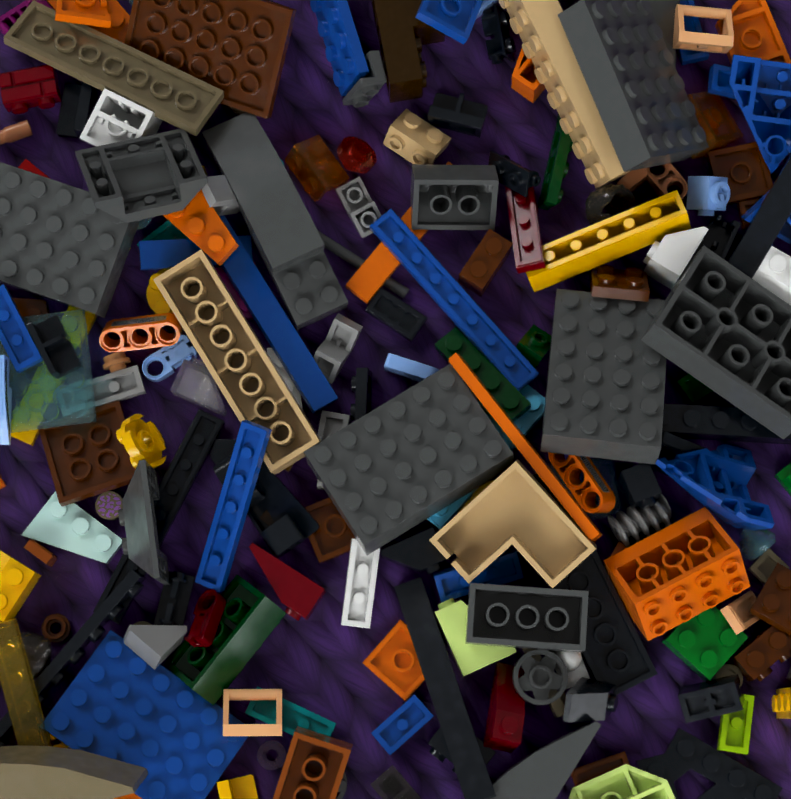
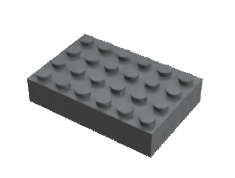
(633, 82)
(59, 241)
(729, 338)
(603, 380)
(409, 458)

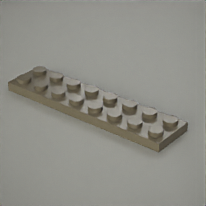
(114, 66)

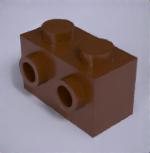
(762, 652)

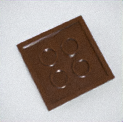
(88, 456)

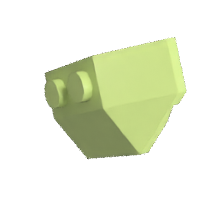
(623, 783)

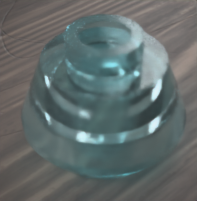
(755, 542)

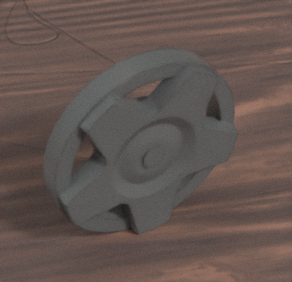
(539, 677)

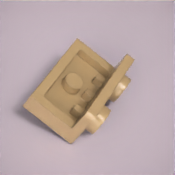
(415, 139)

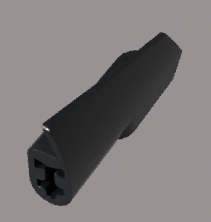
(290, 518)

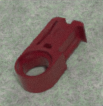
(206, 620)

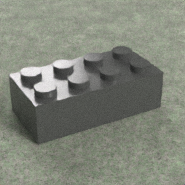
(527, 617)

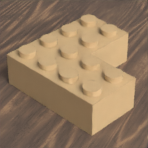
(519, 514)

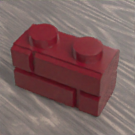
(30, 89)

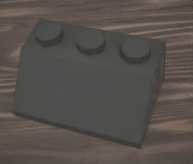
(453, 197)

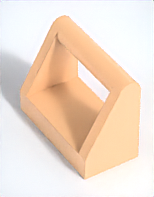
(703, 41)
(252, 695)

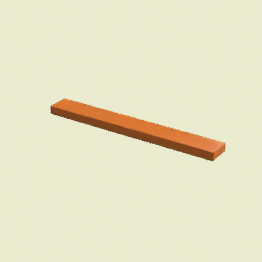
(525, 447)

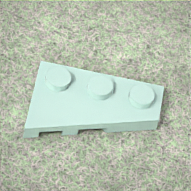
(73, 531)

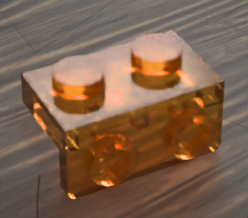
(316, 167)

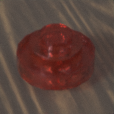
(356, 155)

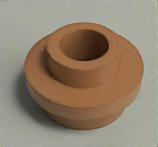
(115, 361)

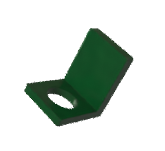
(534, 345)

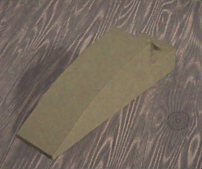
(64, 774)

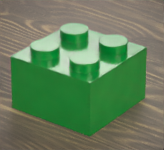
(704, 642)

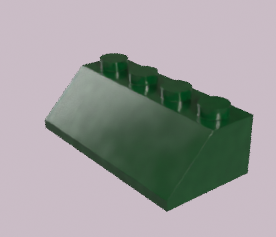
(241, 631)

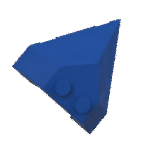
(765, 101)
(720, 484)

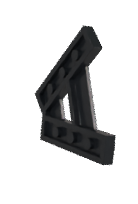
(730, 777)

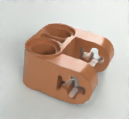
(658, 183)

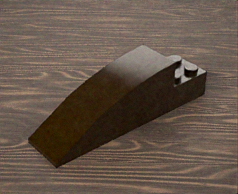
(401, 46)

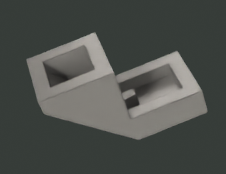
(220, 195)
(337, 346)

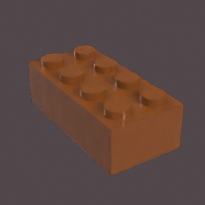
(313, 766)

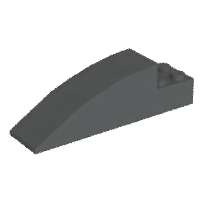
(276, 220)
(546, 769)

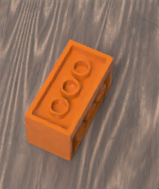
(677, 573)

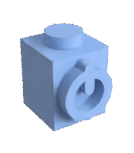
(707, 194)

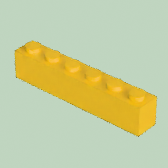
(610, 239)

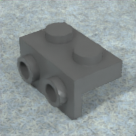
(370, 85)

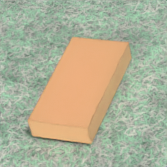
(738, 612)

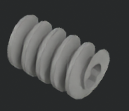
(640, 521)

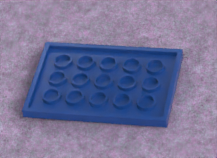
(147, 720)

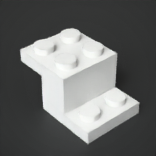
(118, 120)

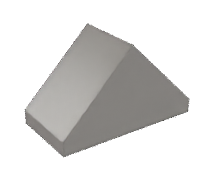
(154, 642)

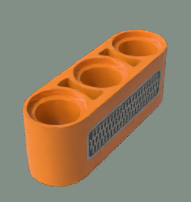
(131, 341)
(591, 486)

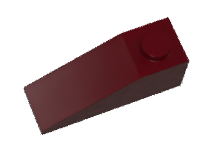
(292, 588)
(505, 711)

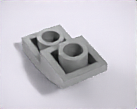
(358, 205)

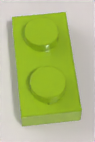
(736, 729)

